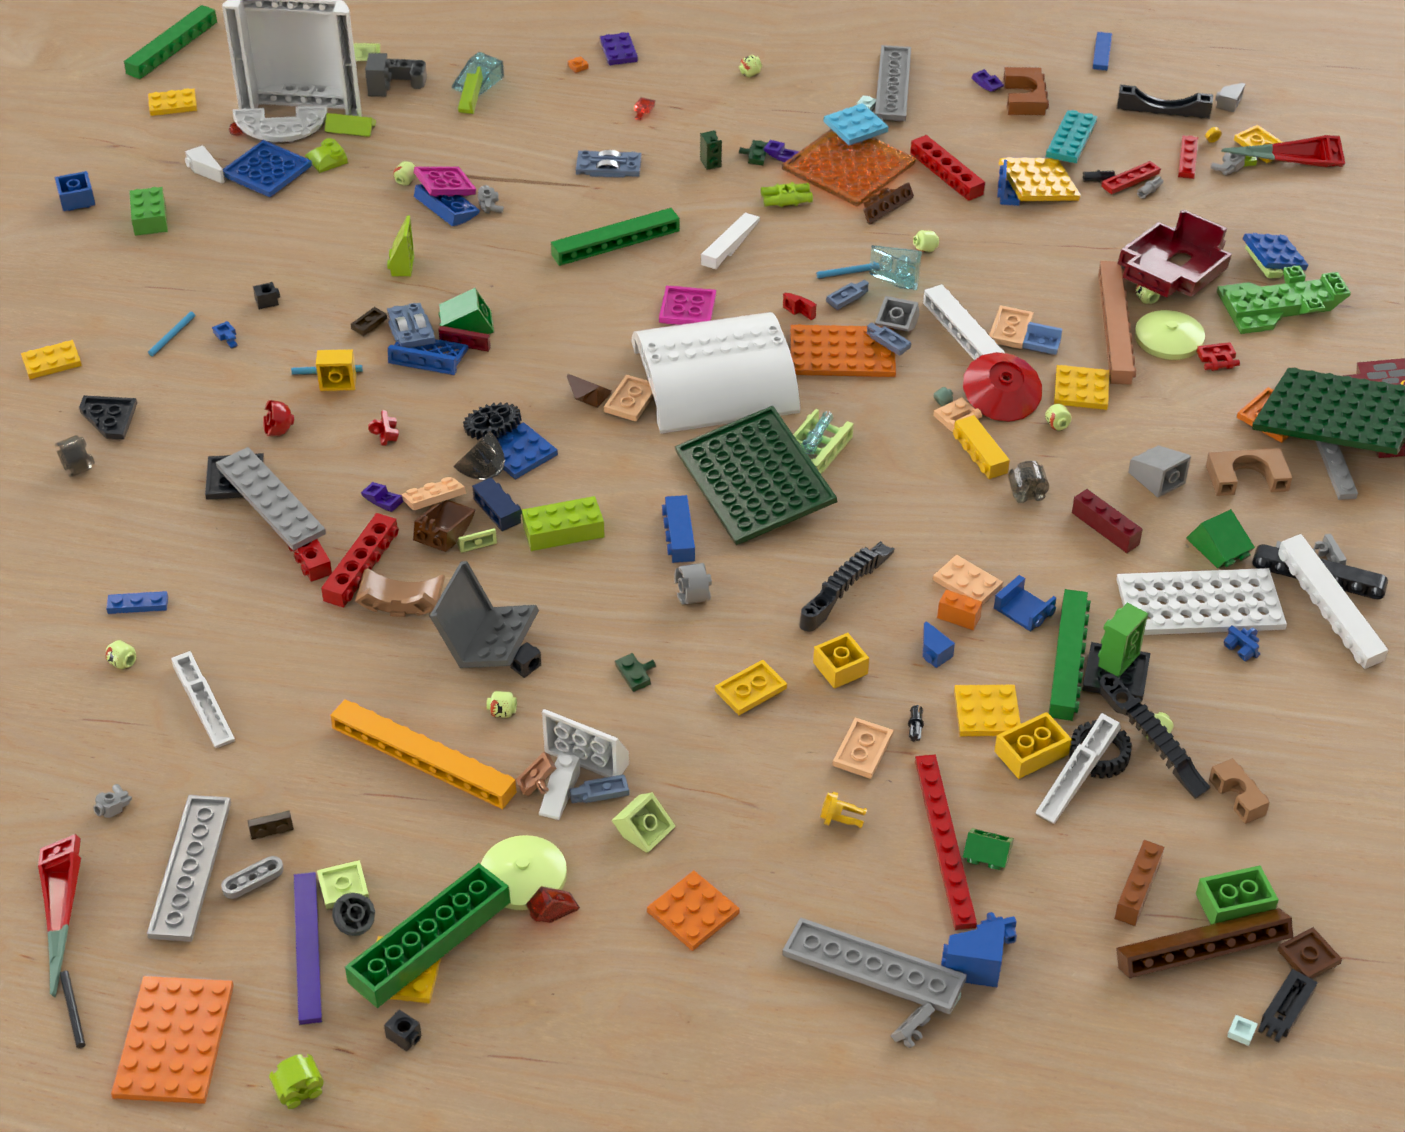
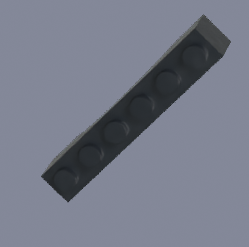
(1197, 105)

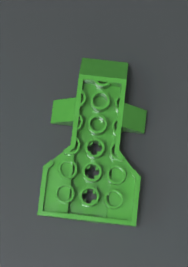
(1260, 308)

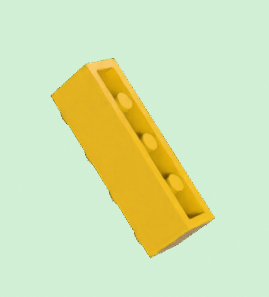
(981, 447)

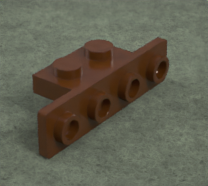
(886, 201)

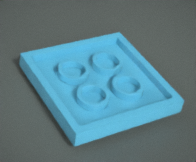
(855, 124)

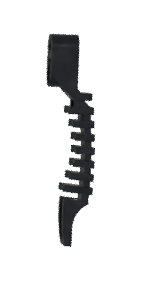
(862, 563)
(1138, 713)

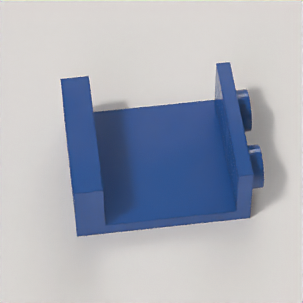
(1023, 606)

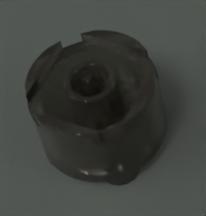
(74, 455)
(1028, 481)

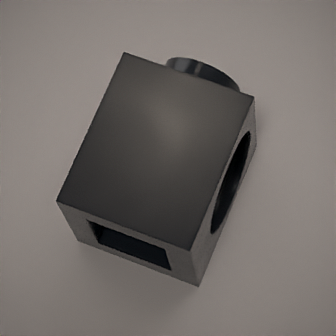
(266, 295)
(526, 660)
(402, 1022)

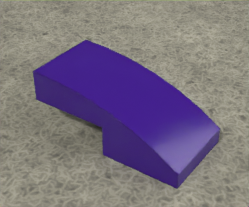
(986, 81)
(778, 151)
(380, 496)

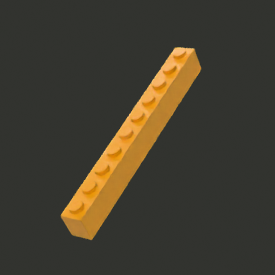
(424, 754)

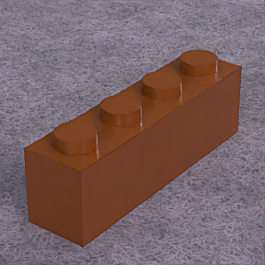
(1139, 883)

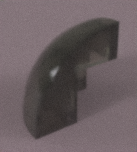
(483, 460)

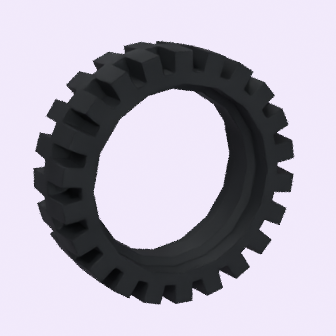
(1105, 767)

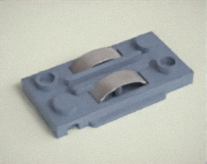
(608, 163)
(410, 325)

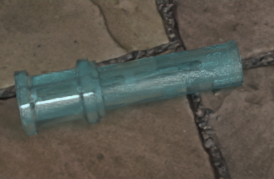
(815, 436)

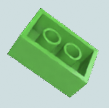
(148, 211)
(1122, 639)
(1236, 894)

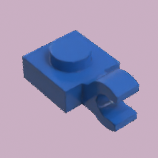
(226, 332)

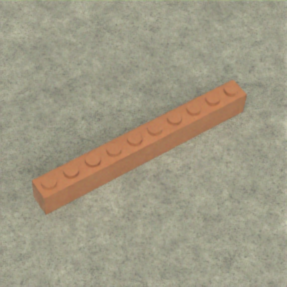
(1116, 323)

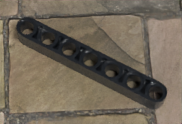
(1349, 578)

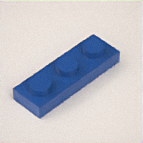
(137, 602)

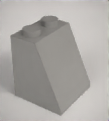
(1160, 469)

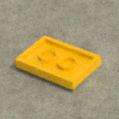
(172, 102)
(1256, 136)
(51, 359)
(750, 687)

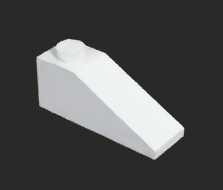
(204, 164)
(559, 786)

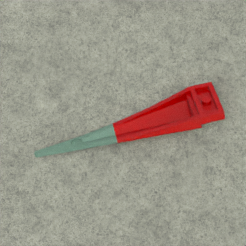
(1314, 151)
(58, 874)

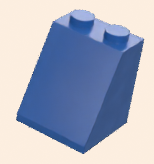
(976, 954)

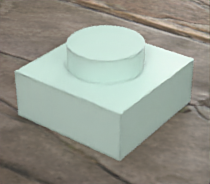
(867, 101)
(1242, 1030)

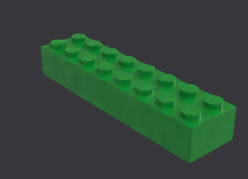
(427, 935)

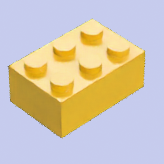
(1032, 745)

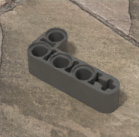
(409, 70)

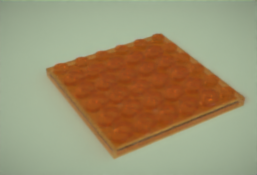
(848, 170)

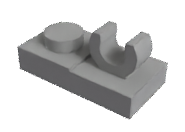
(1330, 549)
(906, 1029)

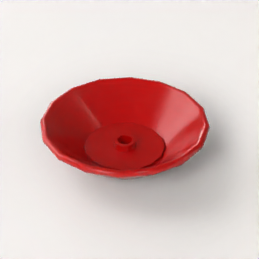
(1000, 398)

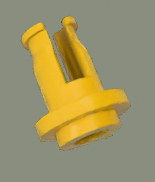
(833, 808)

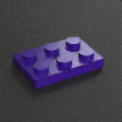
(618, 48)

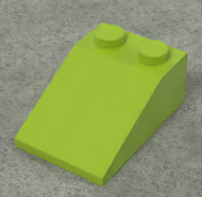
(402, 252)

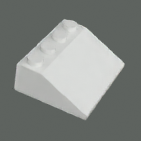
(596, 749)

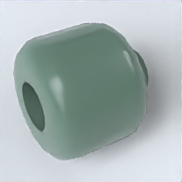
(943, 396)

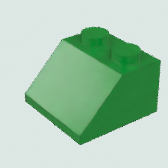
(987, 848)

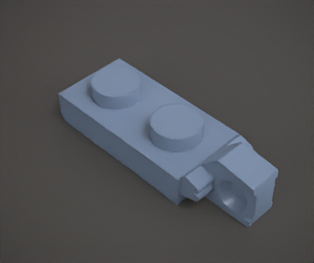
(847, 294)
(888, 338)
(600, 789)

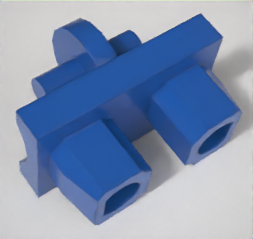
(1245, 639)
(1010, 926)

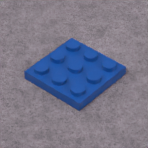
(1274, 251)
(524, 450)

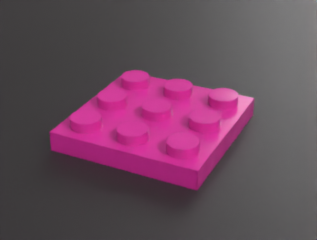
(444, 181)
(687, 305)

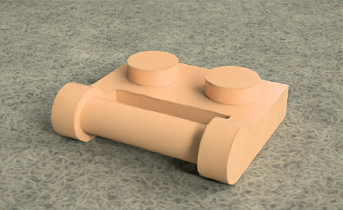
(954, 411)

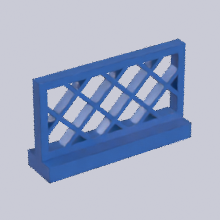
(429, 360)

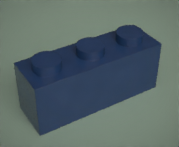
(497, 504)

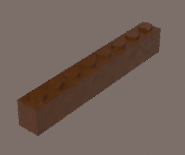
(1204, 942)

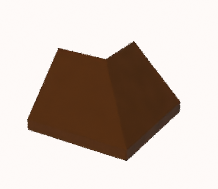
(587, 391)

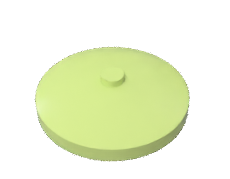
(1169, 334)
(525, 866)

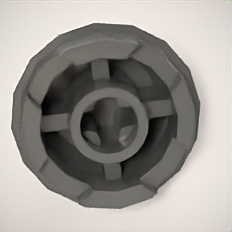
(353, 914)

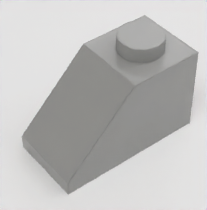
(1230, 97)

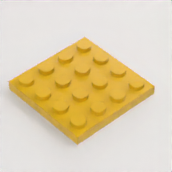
(1040, 179)

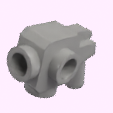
(1231, 163)
(487, 199)
(111, 803)

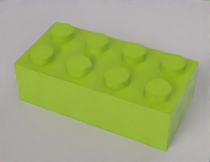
(563, 523)

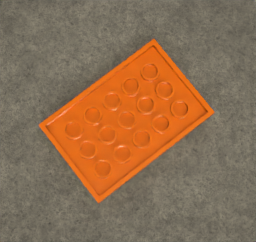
(839, 352)
(173, 1040)

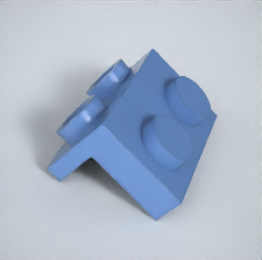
(1042, 338)

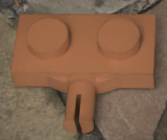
(536, 774)

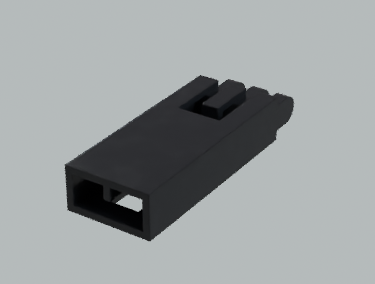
(1290, 1002)

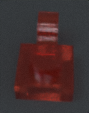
(643, 106)

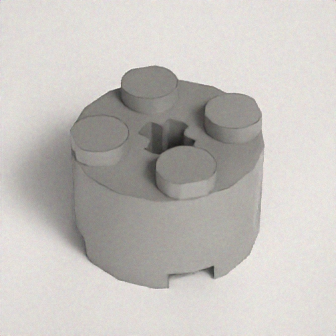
(693, 583)

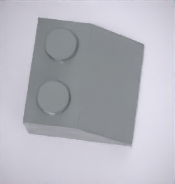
(898, 314)

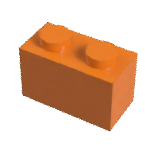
(959, 609)

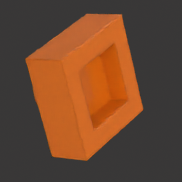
(578, 64)

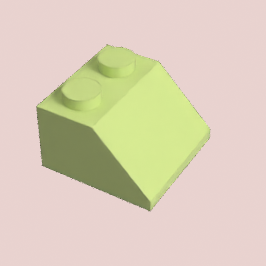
(644, 822)

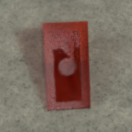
(551, 904)

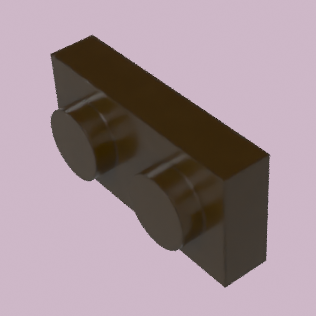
(369, 321)
(270, 825)

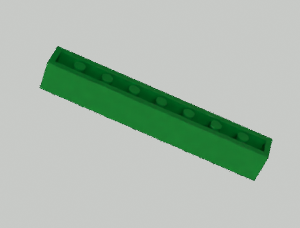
(170, 42)
(615, 236)
(1068, 655)

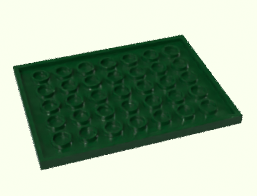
(1336, 410)
(755, 475)

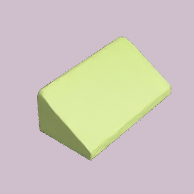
(477, 540)

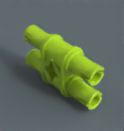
(786, 194)

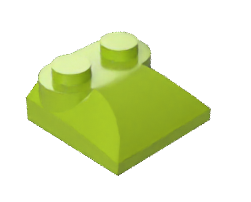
(327, 156)

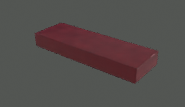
(473, 339)

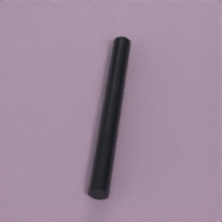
(72, 1009)

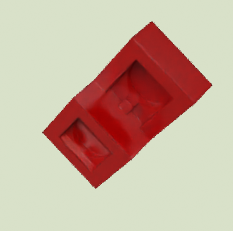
(799, 304)

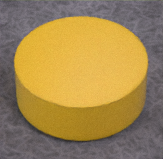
(1213, 134)

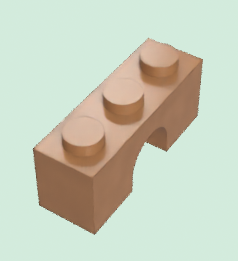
(1250, 802)

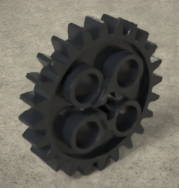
(492, 418)

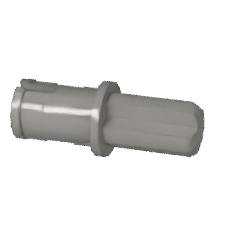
(1149, 187)

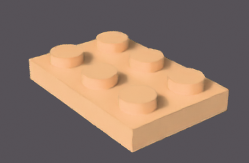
(1010, 326)
(629, 398)
(433, 493)
(967, 579)
(863, 748)

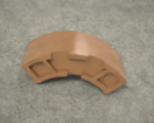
(398, 596)

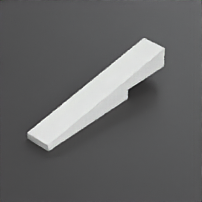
(729, 241)
(202, 699)
(1078, 768)

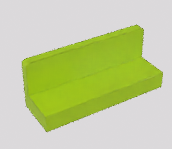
(470, 92)
(349, 124)

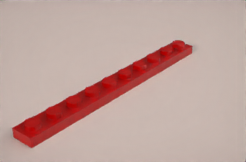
(945, 843)

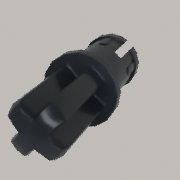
(1097, 175)
(915, 723)

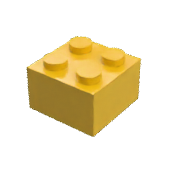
(336, 370)
(841, 660)

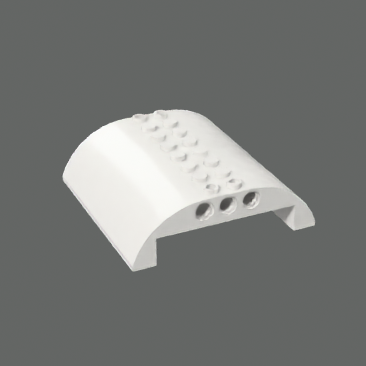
(292, 53)
(718, 371)

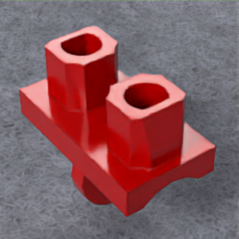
(384, 428)

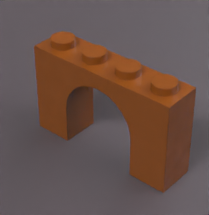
(1029, 79)

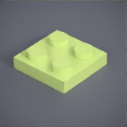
(341, 880)

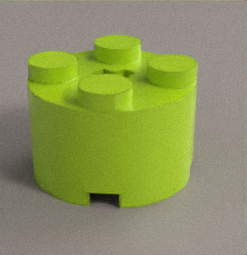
(297, 1080)

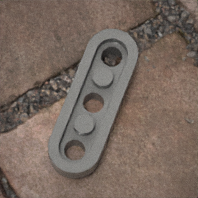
(259, 871)

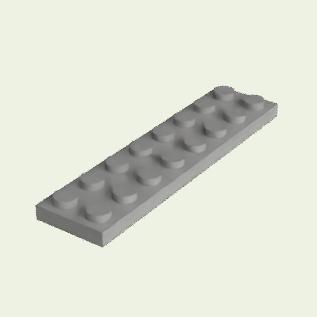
(893, 82)
(271, 498)
(189, 868)
(874, 965)

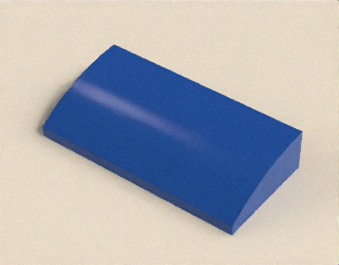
(452, 209)

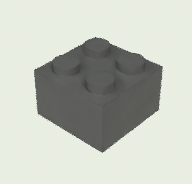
(378, 74)

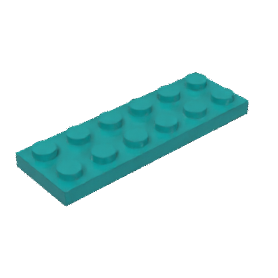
(1071, 136)

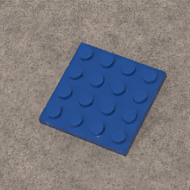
(266, 168)

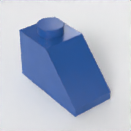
(936, 646)

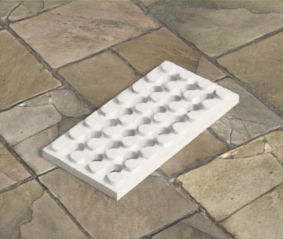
(1208, 593)

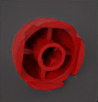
(278, 418)

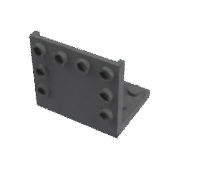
(474, 628)

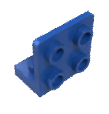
(1005, 191)

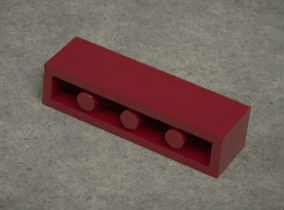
(1107, 521)

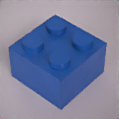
(75, 191)

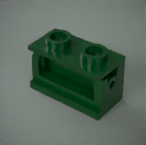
(710, 150)

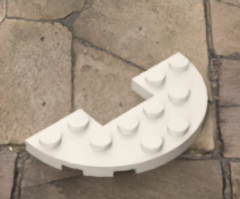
(280, 129)

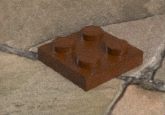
(1309, 953)

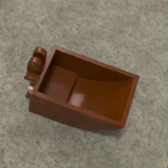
(443, 525)

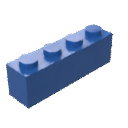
(679, 529)

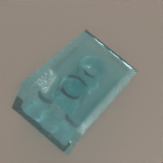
(491, 69)
(896, 266)

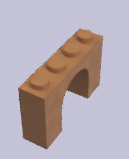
(1265, 461)

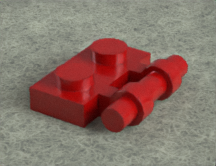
(1215, 352)

